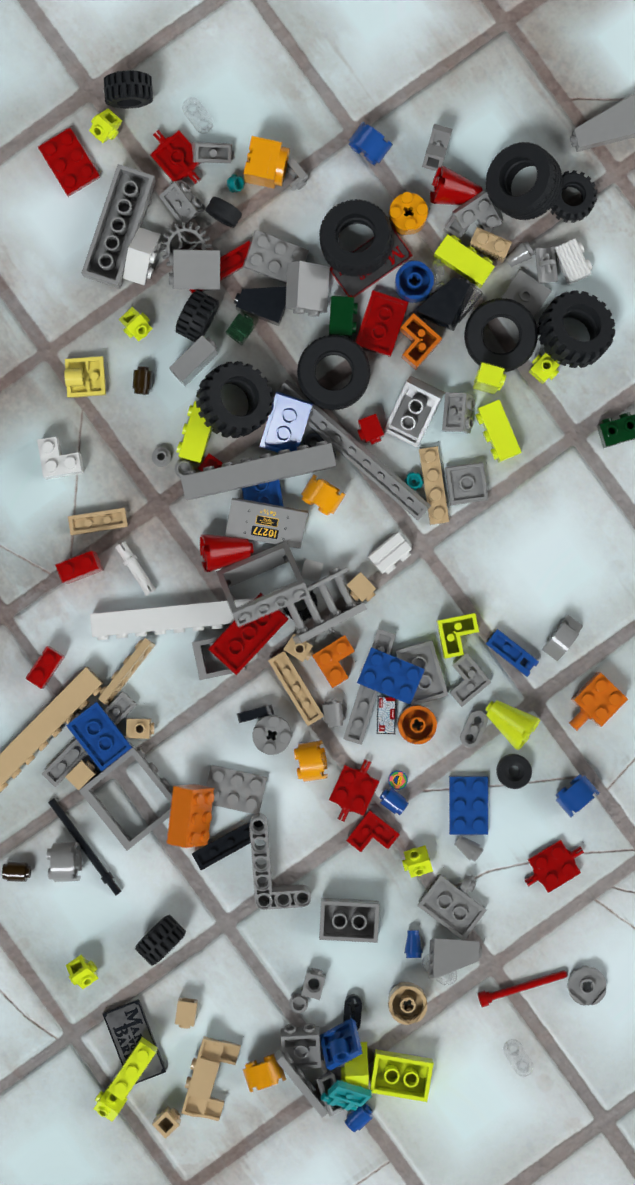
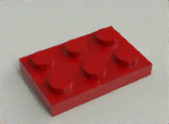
(69, 162)
(381, 323)

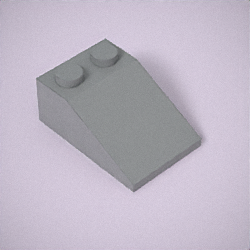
(413, 411)

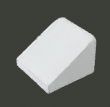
(312, 570)

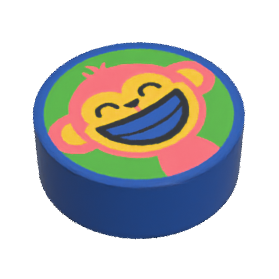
(397, 780)

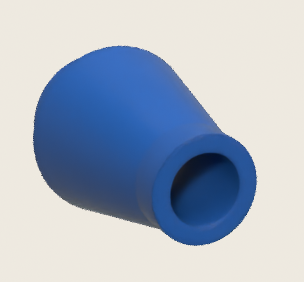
(413, 945)

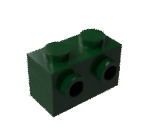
(342, 316)
(617, 431)

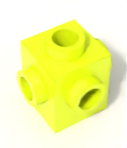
(105, 125)
(135, 324)
(540, 372)
(417, 861)
(82, 971)
(108, 1105)

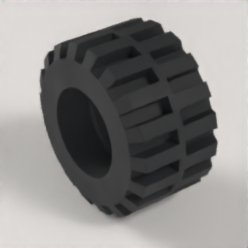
(128, 89)
(588, 193)
(197, 315)
(160, 940)

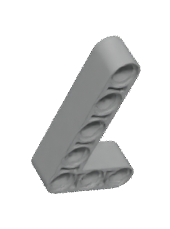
(265, 871)

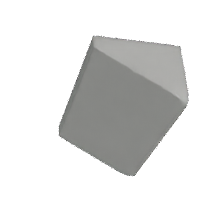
(211, 152)
(324, 1083)

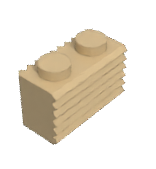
(490, 244)

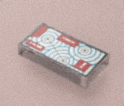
(386, 715)

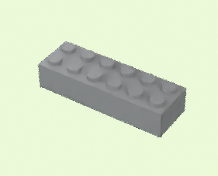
(117, 225)

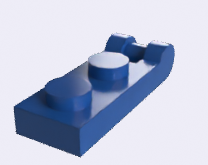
(511, 652)

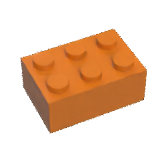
(190, 815)

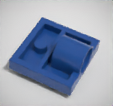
(341, 1044)

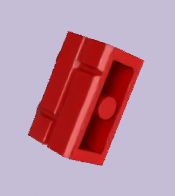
(45, 667)

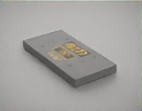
(266, 522)

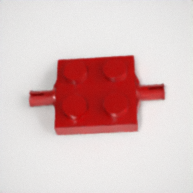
(175, 157)
(354, 790)
(554, 866)

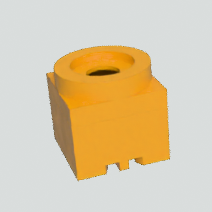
(266, 163)

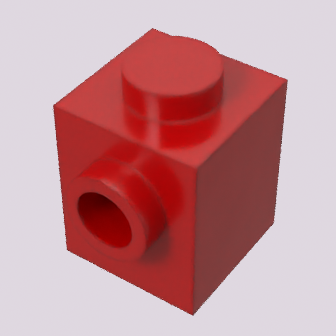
(370, 429)

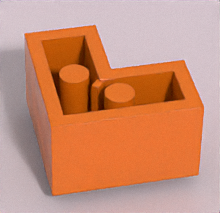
(423, 340)
(329, 658)

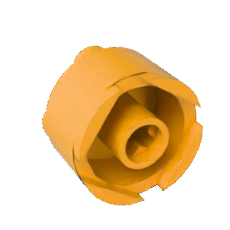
(412, 223)
(323, 495)
(311, 761)
(264, 1073)

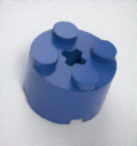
(369, 142)
(422, 274)
(577, 795)

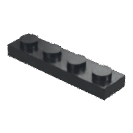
(224, 845)

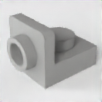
(296, 171)

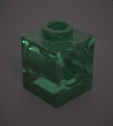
(241, 328)

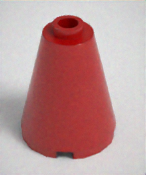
(452, 188)
(223, 551)

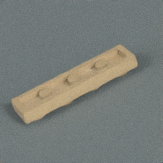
(433, 485)
(121, 677)
(296, 688)

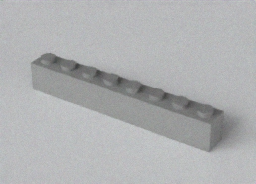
(258, 471)

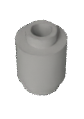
(333, 713)

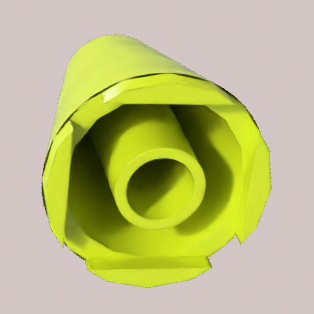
(512, 722)

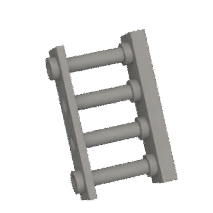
(337, 616)

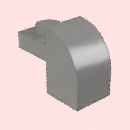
(437, 147)
(562, 638)

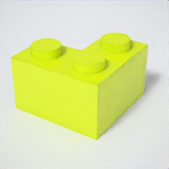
(450, 633)
(356, 1069)

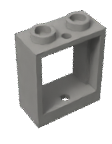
(200, 662)

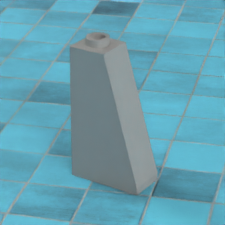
(607, 127)

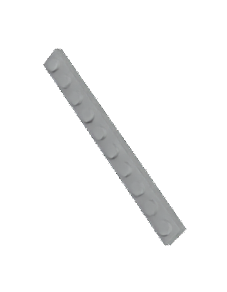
(361, 457)

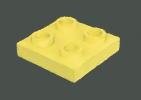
(85, 377)

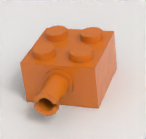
(597, 701)

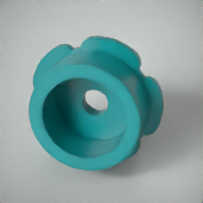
(235, 183)
(414, 476)

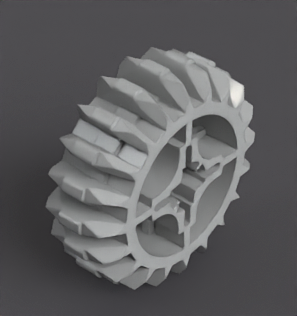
(179, 231)

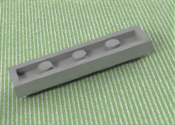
(297, 1077)

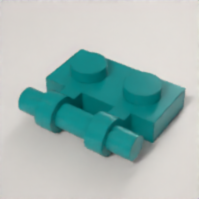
(346, 1095)

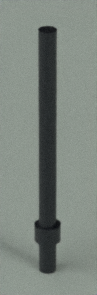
(107, 877)

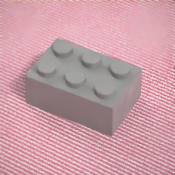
(349, 920)

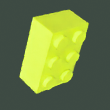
(401, 1075)

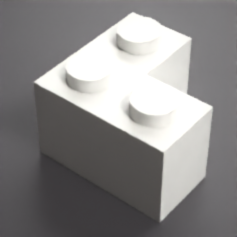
(141, 256)
(54, 463)

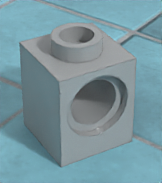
(313, 992)

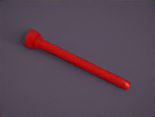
(487, 997)

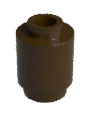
(142, 380)
(16, 871)

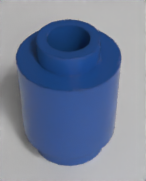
(393, 801)
(358, 1119)

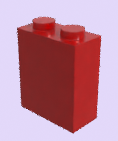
(79, 567)

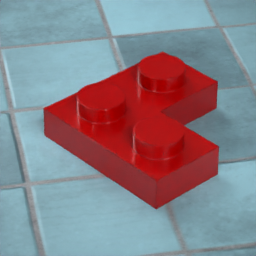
(372, 827)

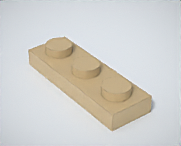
(97, 521)

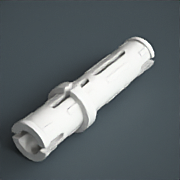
(135, 568)

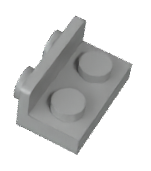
(181, 202)
(458, 412)

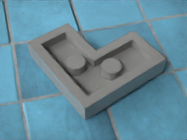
(479, 209)
(473, 681)

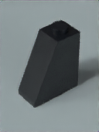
(263, 303)
(447, 303)

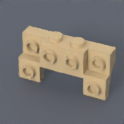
(200, 1085)

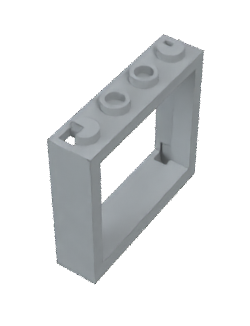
(254, 566)
(105, 815)

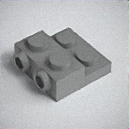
(302, 1045)

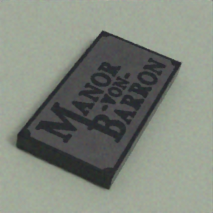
(127, 1026)

